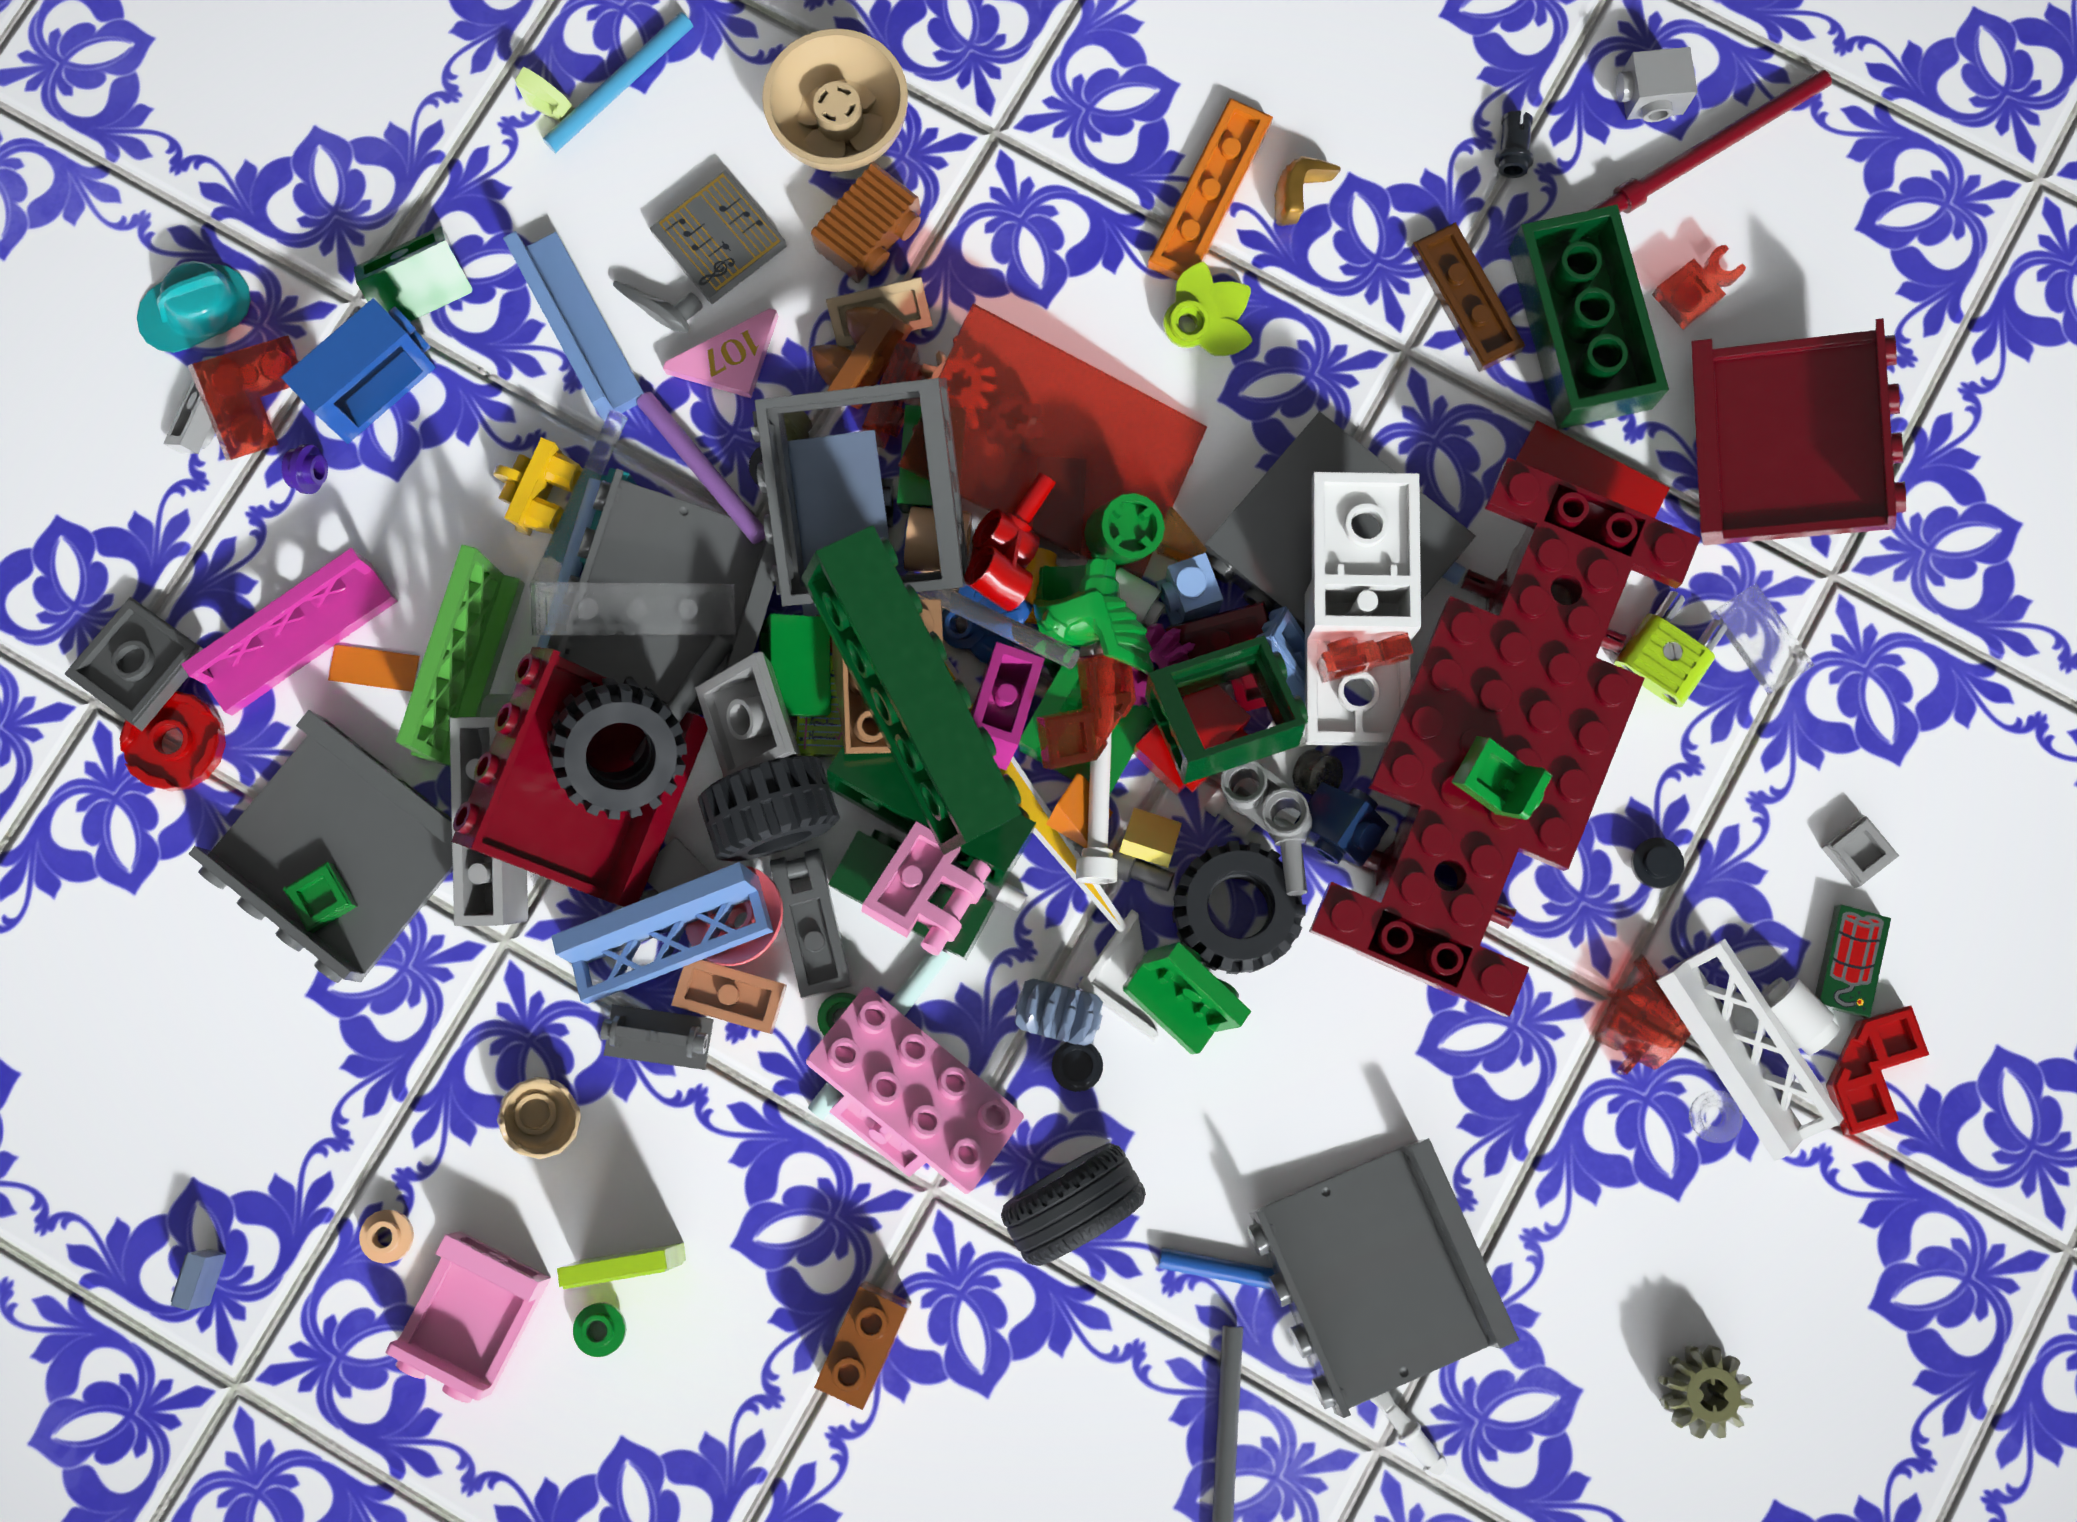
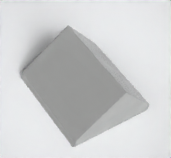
(747, 715)

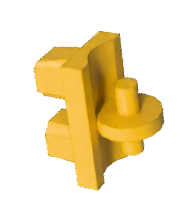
(530, 484)

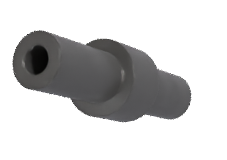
(1133, 868)

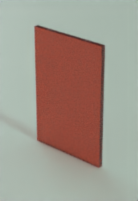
(1038, 410)

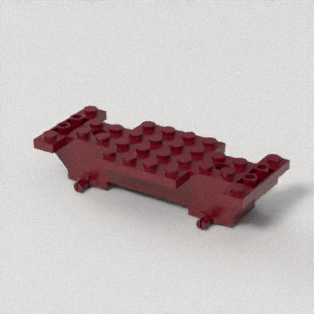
(1537, 690)

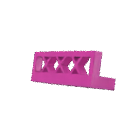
(291, 631)

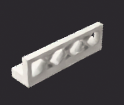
(1734, 1059)

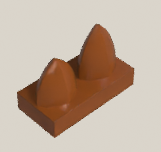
(875, 339)

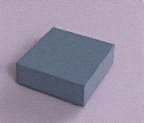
(197, 1279)

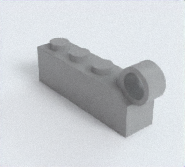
(483, 887)

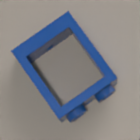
(361, 369)

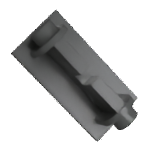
(657, 1037)

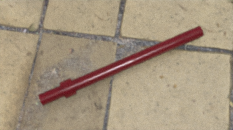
(1634, 192)

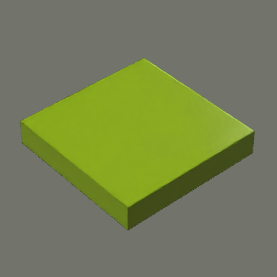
(621, 1266)

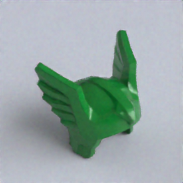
(1085, 607)

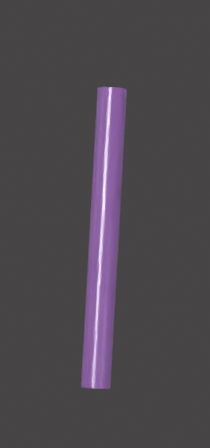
(701, 467)

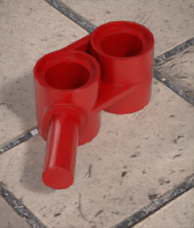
(1006, 547)

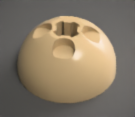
(833, 78)

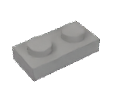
(191, 426)

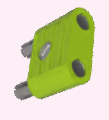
(1667, 656)

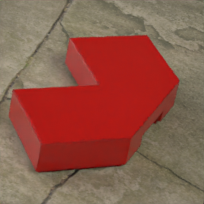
(1857, 1078)

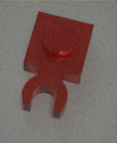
(1696, 288)
(1349, 657)

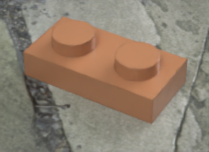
(730, 995)

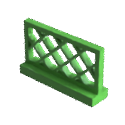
(460, 654)

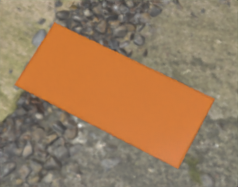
(373, 668)

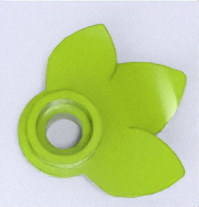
(1213, 310)

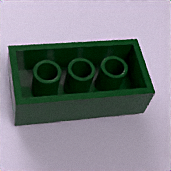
(1587, 317)

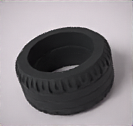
(1073, 1205)

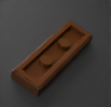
(1467, 297)

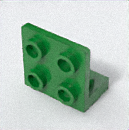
(1065, 696)

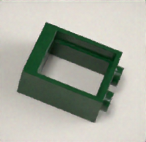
(1269, 671)

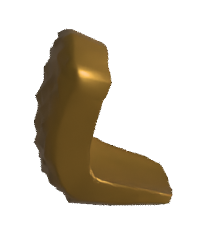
(1289, 189)

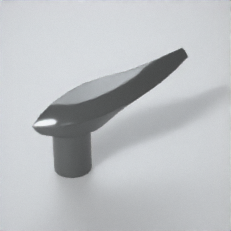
(670, 316)

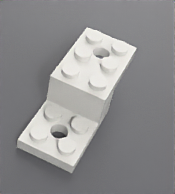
(1361, 592)

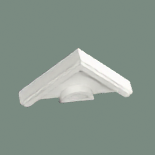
(1111, 972)

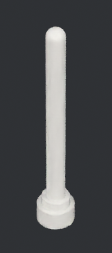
(1097, 859)

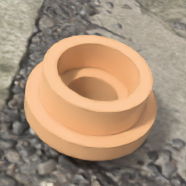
(401, 1231)

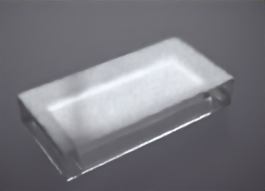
(1762, 639)

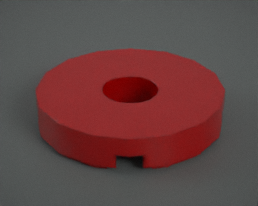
(192, 762)

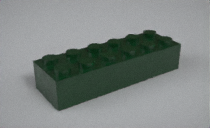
(910, 689)

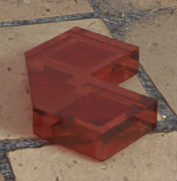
(1082, 733)

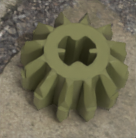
(1723, 1385)

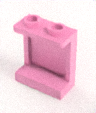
(468, 1318)

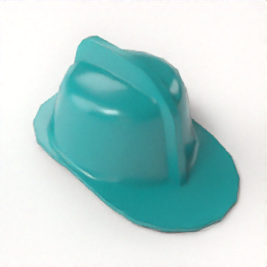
(192, 306)

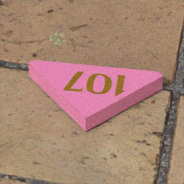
(730, 358)

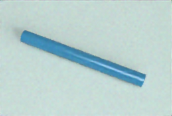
(618, 82)

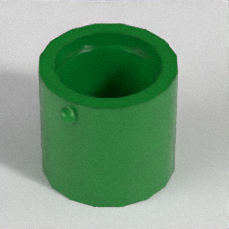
(1124, 529)

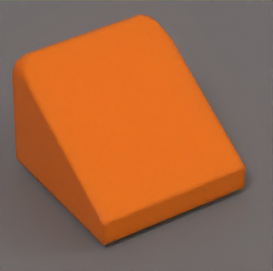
(1072, 811)

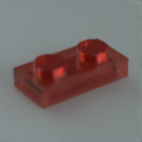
(888, 416)

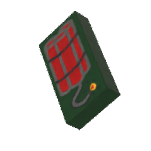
(1852, 960)

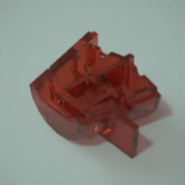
(1642, 1022)

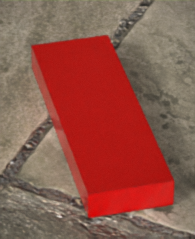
(1590, 469)

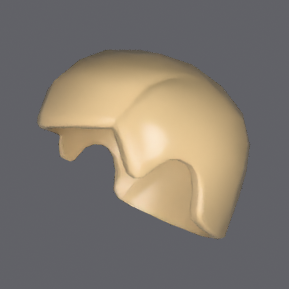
(538, 1117)

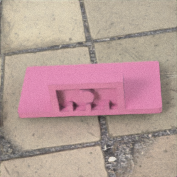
(911, 1094)

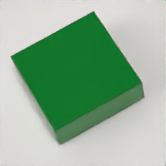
(320, 897)

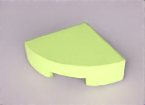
(542, 95)

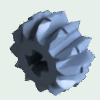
(1058, 1012)

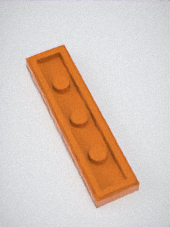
(1210, 189)

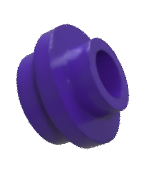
(305, 469)

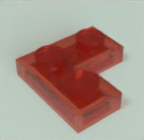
(232, 393)

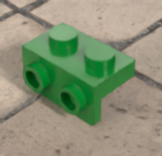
(1184, 996)

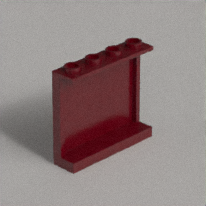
(1797, 437)
(529, 820)

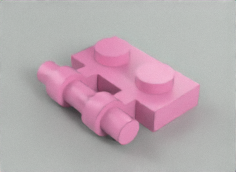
(911, 881)

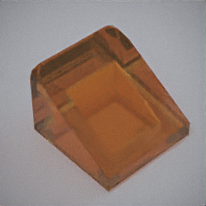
(1178, 539)

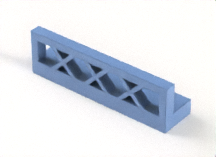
(576, 323)
(657, 915)

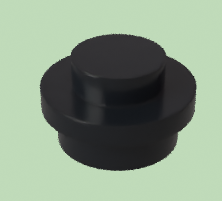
(1657, 863)
(1077, 1066)

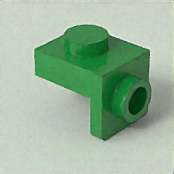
(1501, 780)

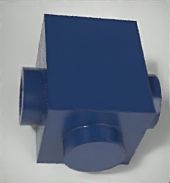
(1344, 824)

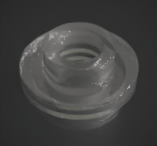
(1731, 1116)

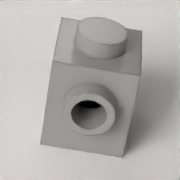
(1657, 84)

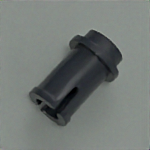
(1514, 153)

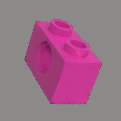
(1006, 698)

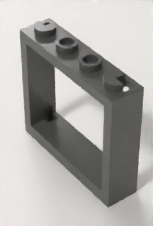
(776, 480)

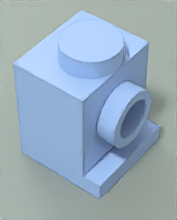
(1190, 590)

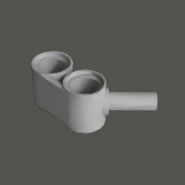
(1263, 806)

